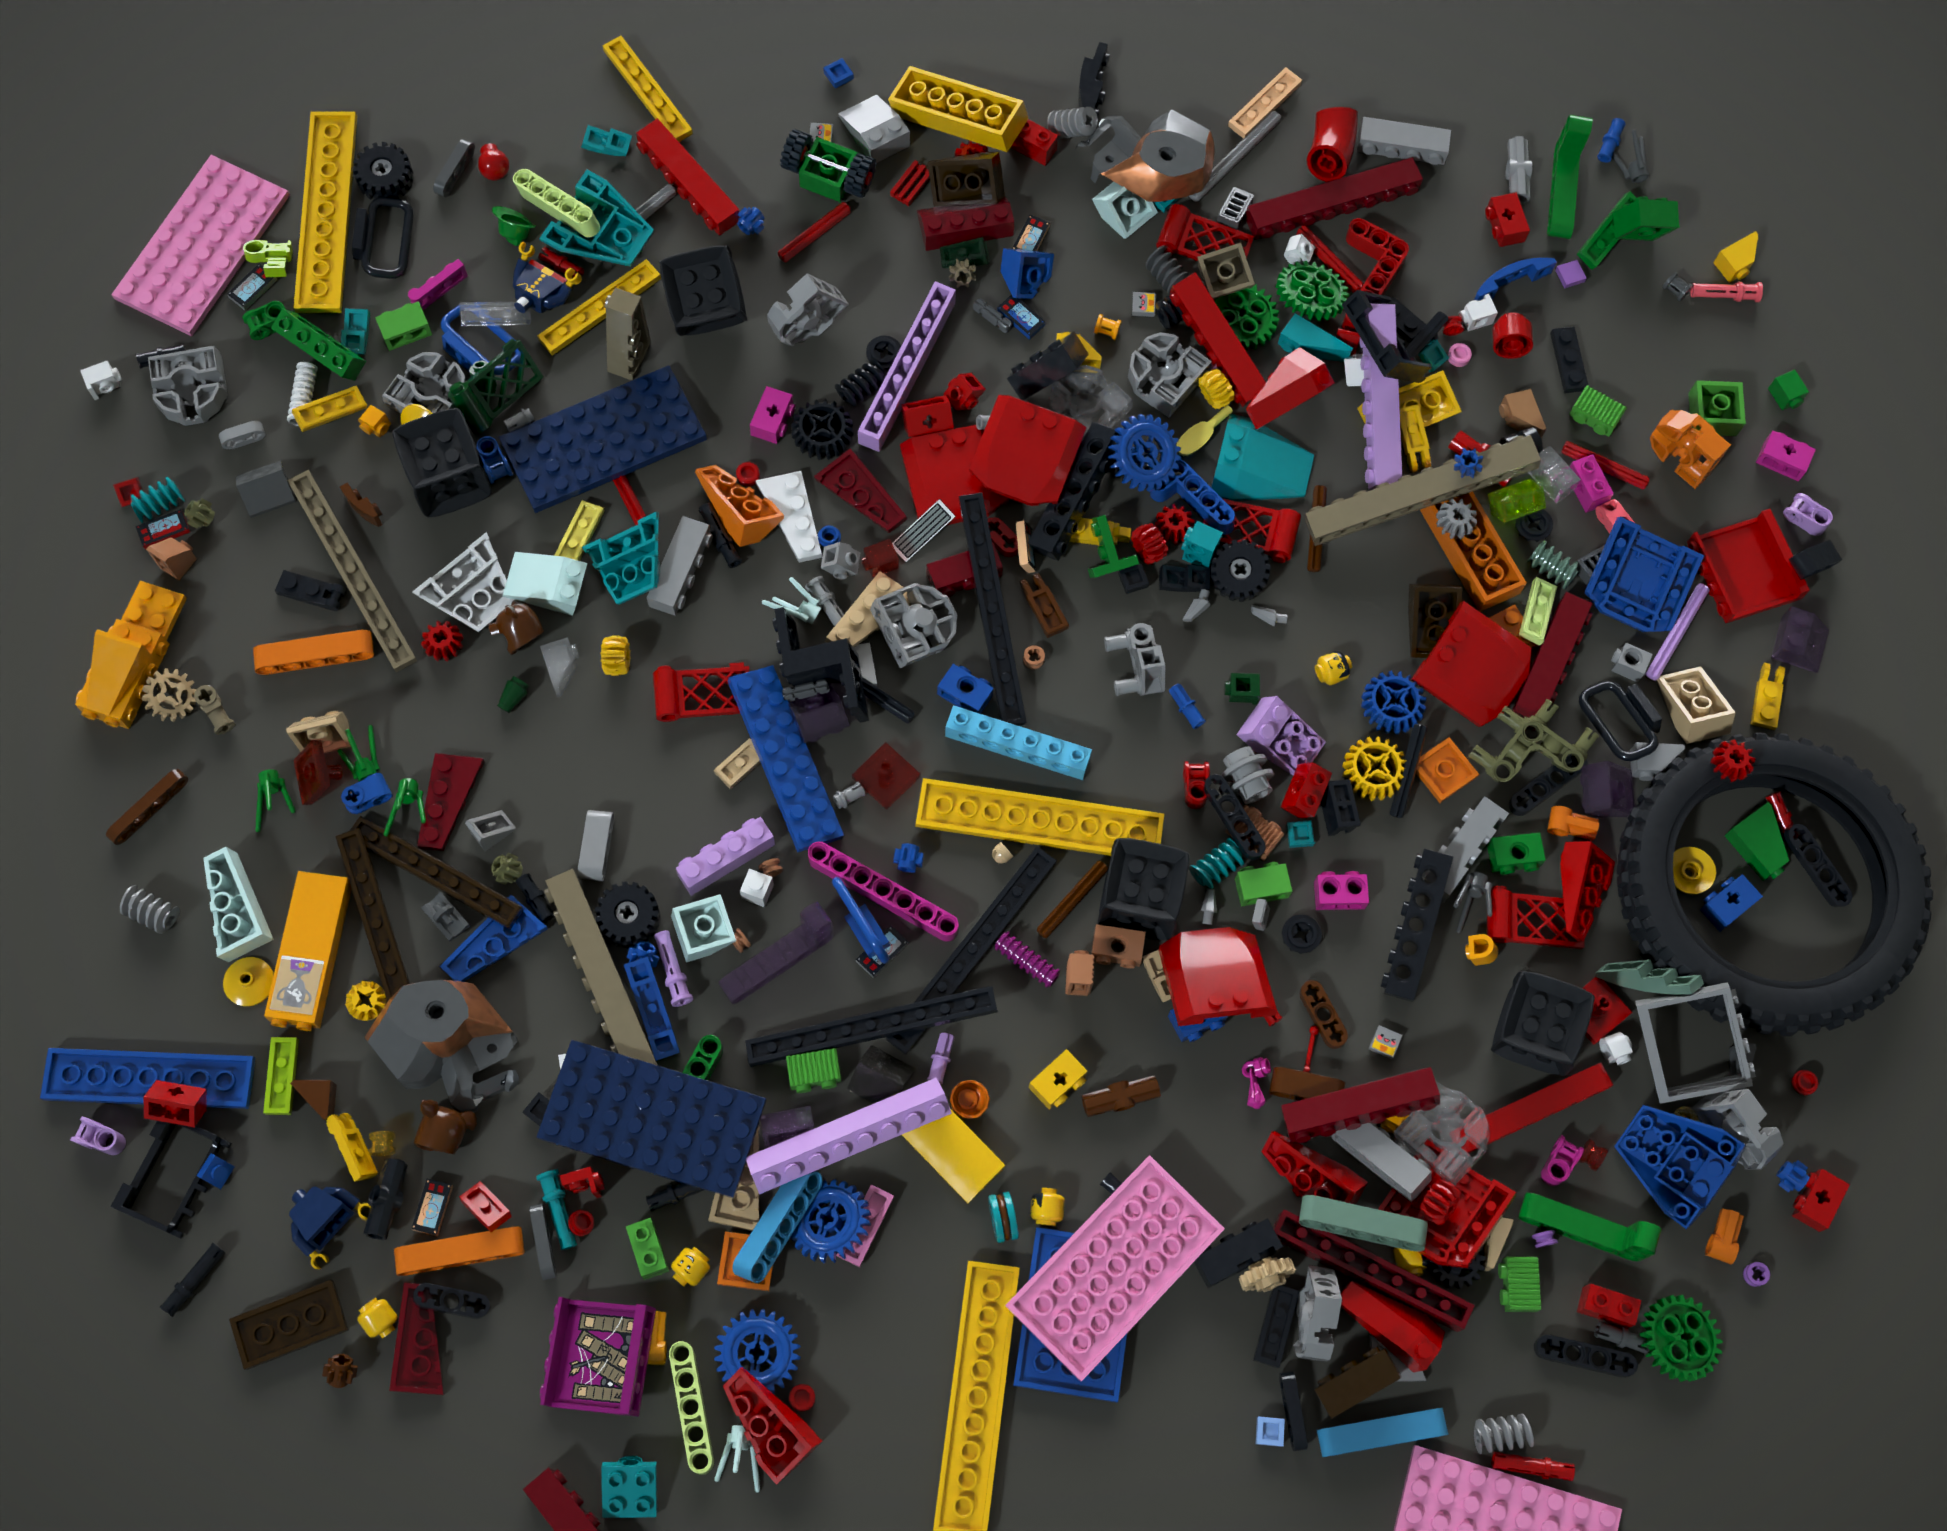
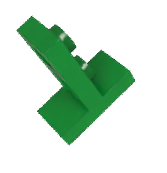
(1107, 550)

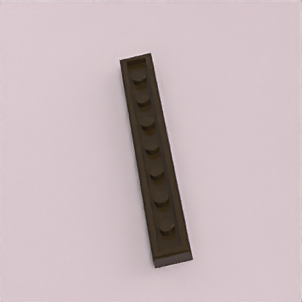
(439, 874)
(372, 911)

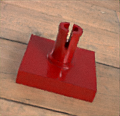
(1607, 1010)

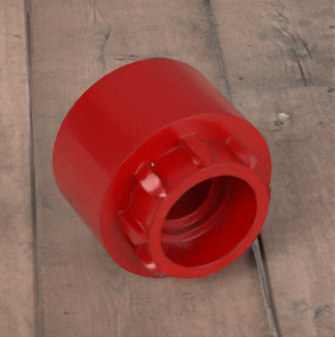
(1512, 336)

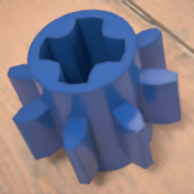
(751, 220)
(1468, 470)
(908, 858)
(643, 950)
(1793, 1176)

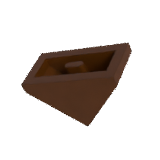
(318, 1094)

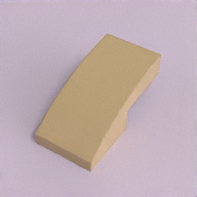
(1156, 973)

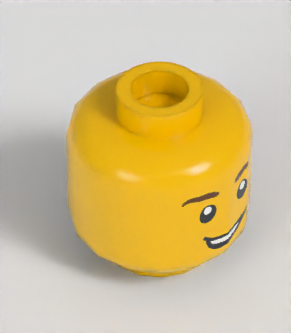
(690, 1266)

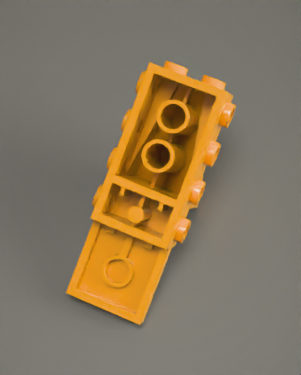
(129, 656)

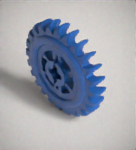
(1128, 457)
(832, 1223)
(760, 1326)

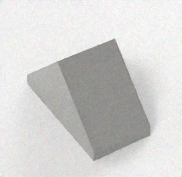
(490, 828)

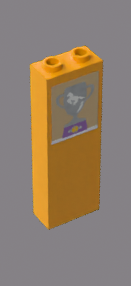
(308, 951)

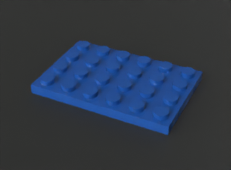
(1041, 1369)

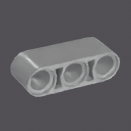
(595, 845)

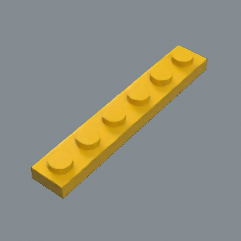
(646, 88)
(594, 310)

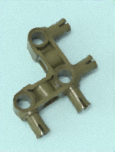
(1546, 742)

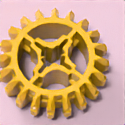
(1361, 754)

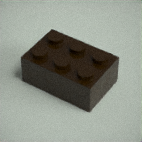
(1357, 1381)

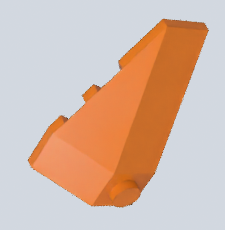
(739, 509)

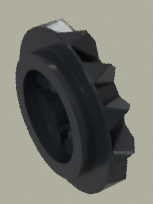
(880, 344)
(1543, 529)
(1304, 923)

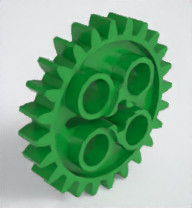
(1311, 290)
(1249, 300)
(1699, 1334)

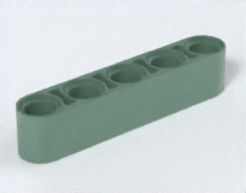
(1363, 1223)

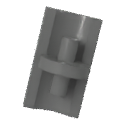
(445, 917)

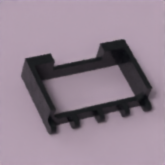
(1390, 360)
(128, 1193)

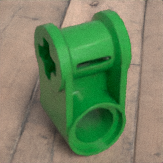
(264, 318)

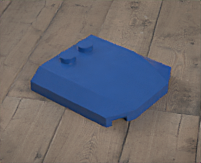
(1642, 578)

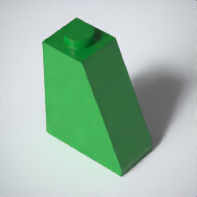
(1760, 843)

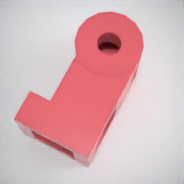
(1608, 513)

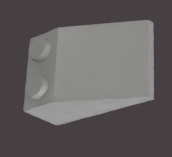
(876, 128)

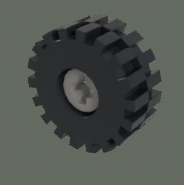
(390, 183)
(1240, 585)
(634, 928)

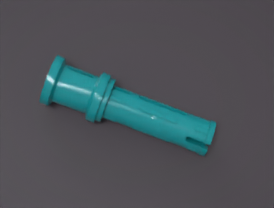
(554, 1197)

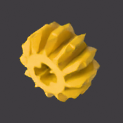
(1216, 389)
(615, 655)

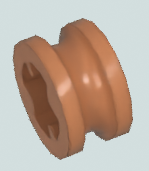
(1034, 664)
(771, 867)
(741, 941)

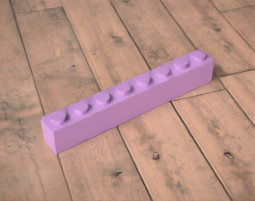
(906, 366)
(1381, 405)
(848, 1135)

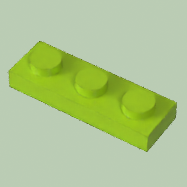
(280, 1074)

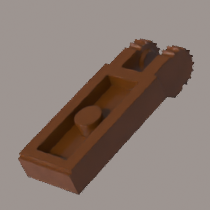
(1044, 607)

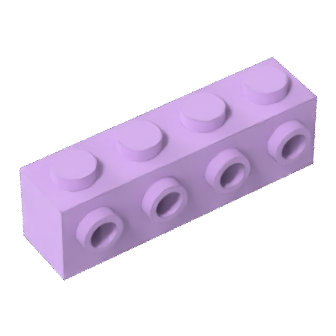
(725, 856)

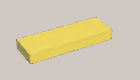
(580, 530)

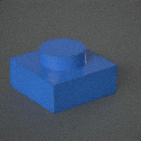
(838, 73)
(215, 1171)

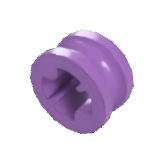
(1544, 1239)
(1764, 1275)

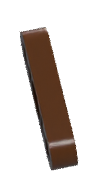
(1338, 1027)

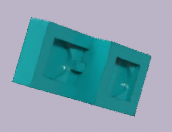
(604, 142)
(356, 330)

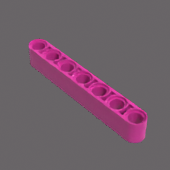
(888, 901)

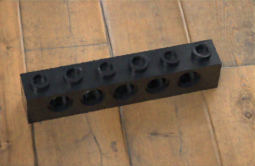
(1056, 545)
(1440, 866)

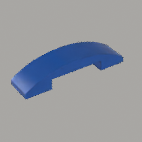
(1534, 268)
(652, 1008)

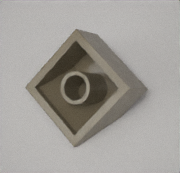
(1225, 271)

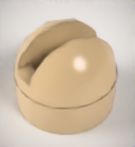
(1001, 854)

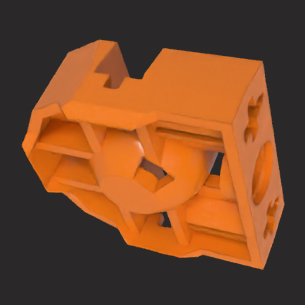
(1677, 437)

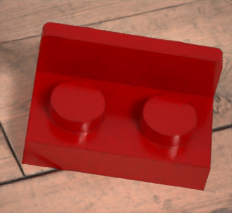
(580, 1179)

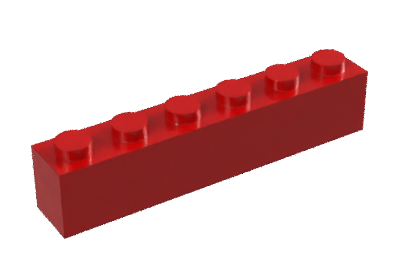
(688, 177)
(1217, 337)

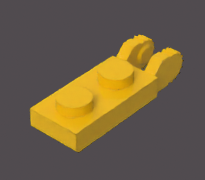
(1414, 437)
(1768, 698)
(352, 1146)

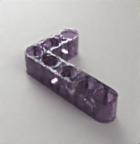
(813, 933)

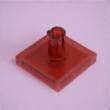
(313, 773)
(886, 775)

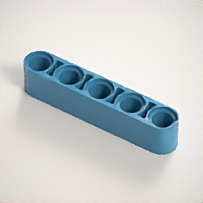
(776, 1227)
(1382, 1432)

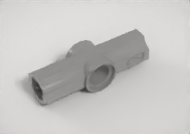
(1519, 168)

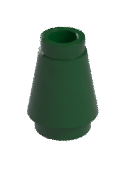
(512, 694)

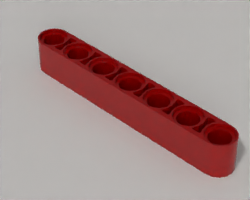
(1544, 1103)

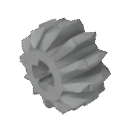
(1462, 512)

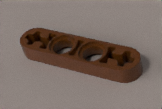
(147, 806)

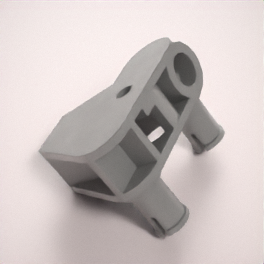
(1146, 661)

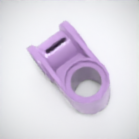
(1807, 514)
(94, 1135)

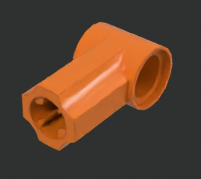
(1565, 822)
(1723, 1243)

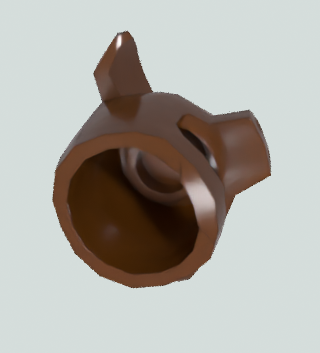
(517, 624)
(442, 1127)

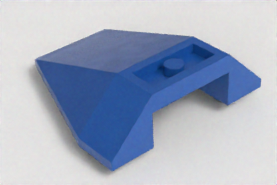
(1679, 1160)

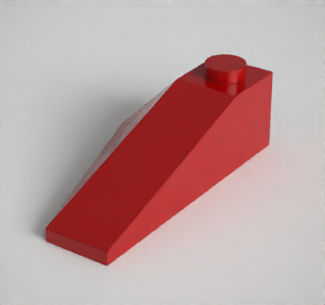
(1291, 384)
(1584, 877)
(1311, 1171)
(1396, 1326)
(774, 1430)

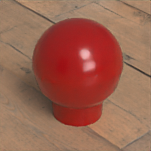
(493, 162)

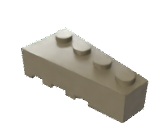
(625, 333)

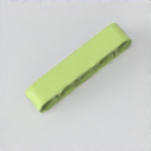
(556, 203)
(698, 1419)

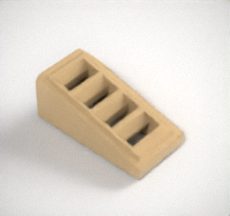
(1495, 1243)

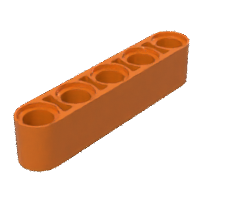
(313, 652)
(458, 1251)

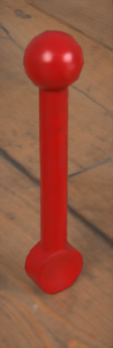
(1313, 1031)

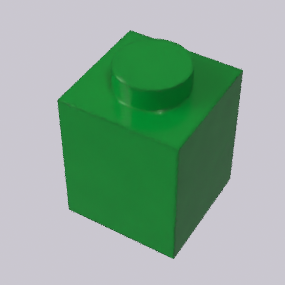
(1788, 390)

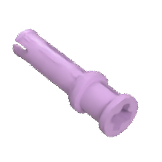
(675, 979)

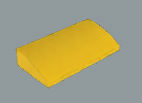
(1433, 397)
(956, 1155)

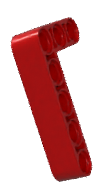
(1383, 252)

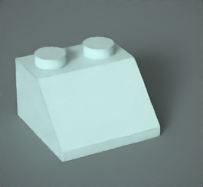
(1123, 209)
(702, 927)

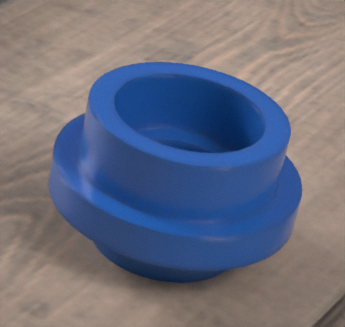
(829, 531)

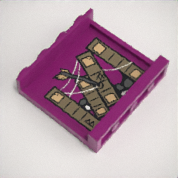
(598, 1357)

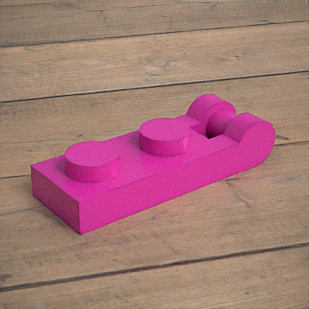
(438, 285)

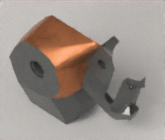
(1162, 165)
(447, 1034)

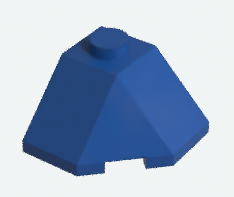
(1025, 271)

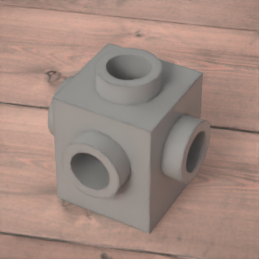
(840, 560)

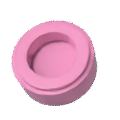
(1459, 355)

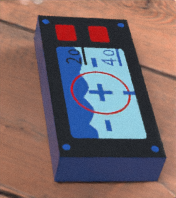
(1021, 316)

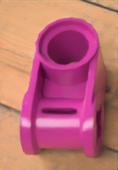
(1564, 1158)

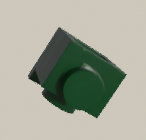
(1248, 682)

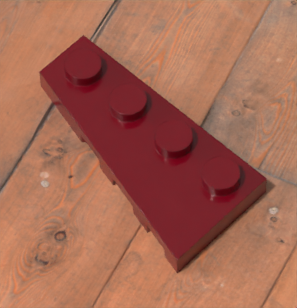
(859, 488)
(448, 788)
(416, 1348)

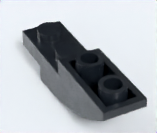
(1091, 79)

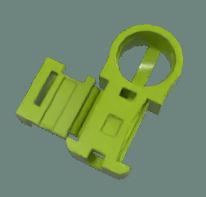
(273, 254)

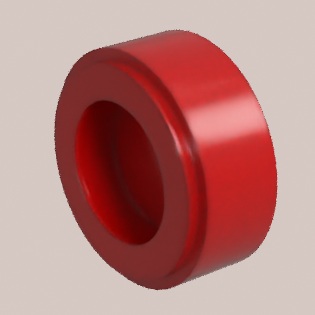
(747, 474)
(802, 1397)

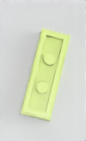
(1538, 611)

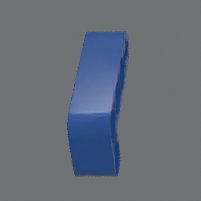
(1198, 498)

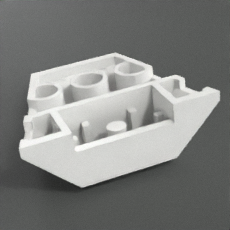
(469, 586)

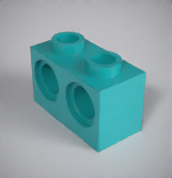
(1201, 544)

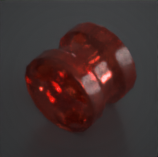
(1593, 1155)

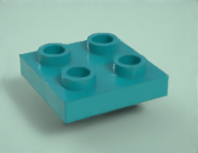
(629, 1488)

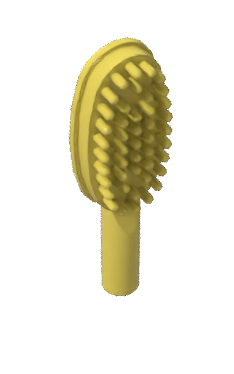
(1200, 433)

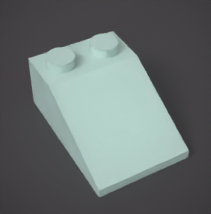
(545, 581)

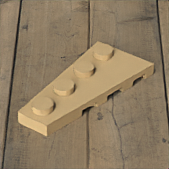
(859, 620)
(744, 1208)

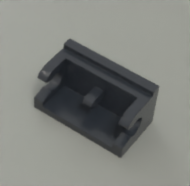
(1339, 807)

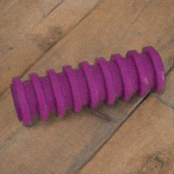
(1027, 959)

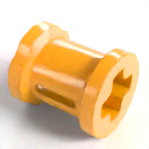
(1107, 326)

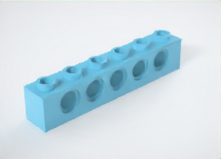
(1018, 742)

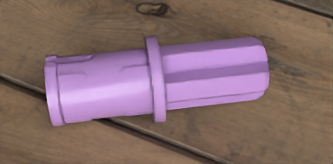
(941, 1057)

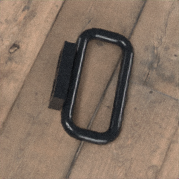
(364, 235)
(1637, 706)

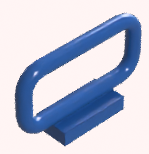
(465, 353)
(863, 924)

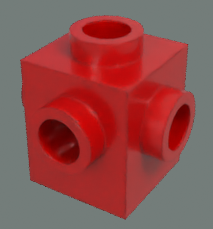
(964, 391)

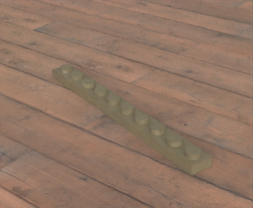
(352, 571)

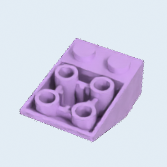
(1280, 735)

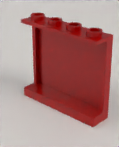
(1748, 567)

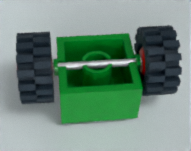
(827, 166)

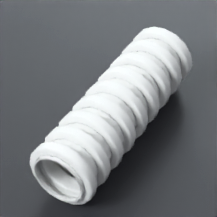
(303, 387)

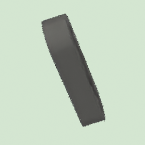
(454, 168)
(543, 1242)

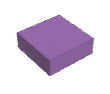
(1570, 274)

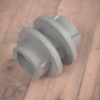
(1246, 772)

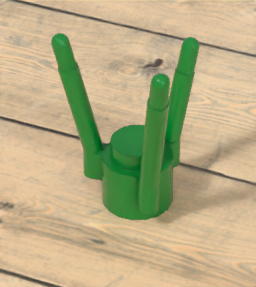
(363, 767)
(269, 784)
(406, 794)

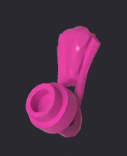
(1261, 1069)

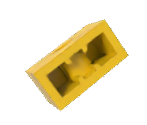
(1063, 1066)

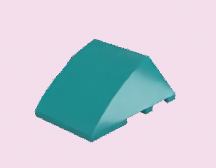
(629, 559)

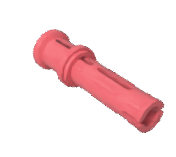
(1738, 289)

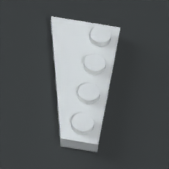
(791, 499)

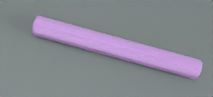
(1678, 631)

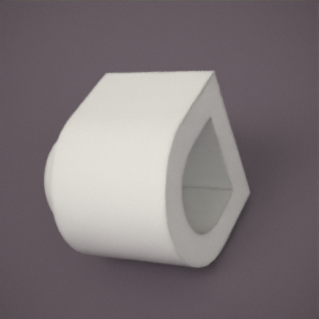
(1299, 250)
(1616, 1048)

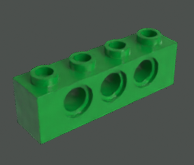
(318, 344)

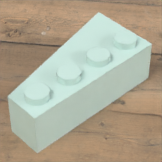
(235, 909)

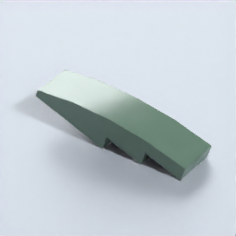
(1642, 977)

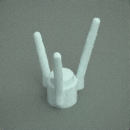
(806, 611)
(738, 1442)

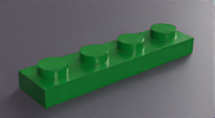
(1603, 238)

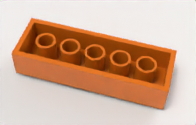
(1479, 557)

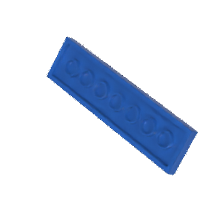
(785, 758)
(128, 1075)

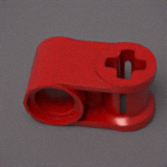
(1194, 779)

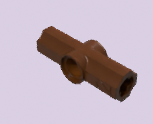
(1121, 1096)

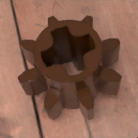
(339, 1370)

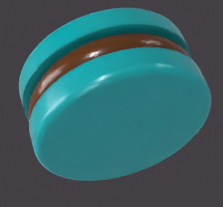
(1003, 1217)

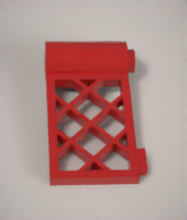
(1179, 225)
(1281, 532)
(670, 692)
(1503, 922)

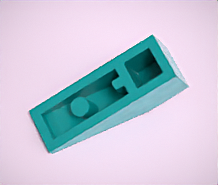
(1313, 340)

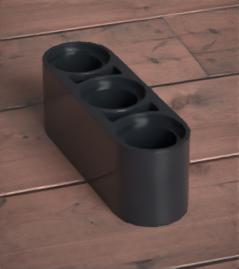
(1815, 559)

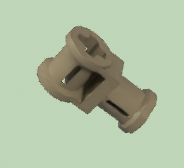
(213, 709)

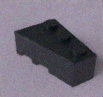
(1047, 366)

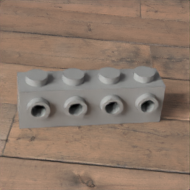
(1403, 140)
(679, 565)
(1386, 1159)

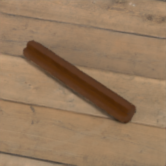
(1315, 552)
(1072, 899)

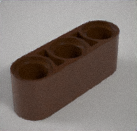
(1301, 1085)

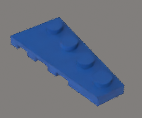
(490, 944)

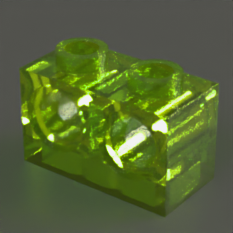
(1517, 500)

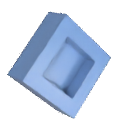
(1270, 1431)

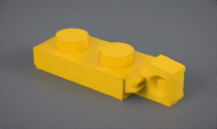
(1085, 535)

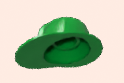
(512, 224)

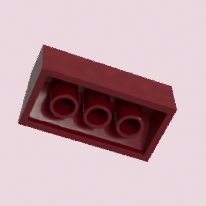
(961, 223)

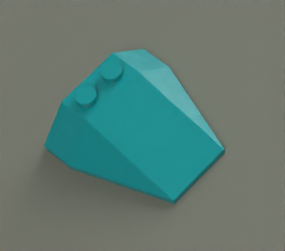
(621, 231)
(1259, 464)

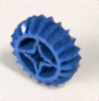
(1383, 687)

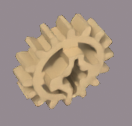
(164, 685)
(1267, 1274)

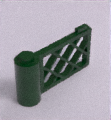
(470, 400)

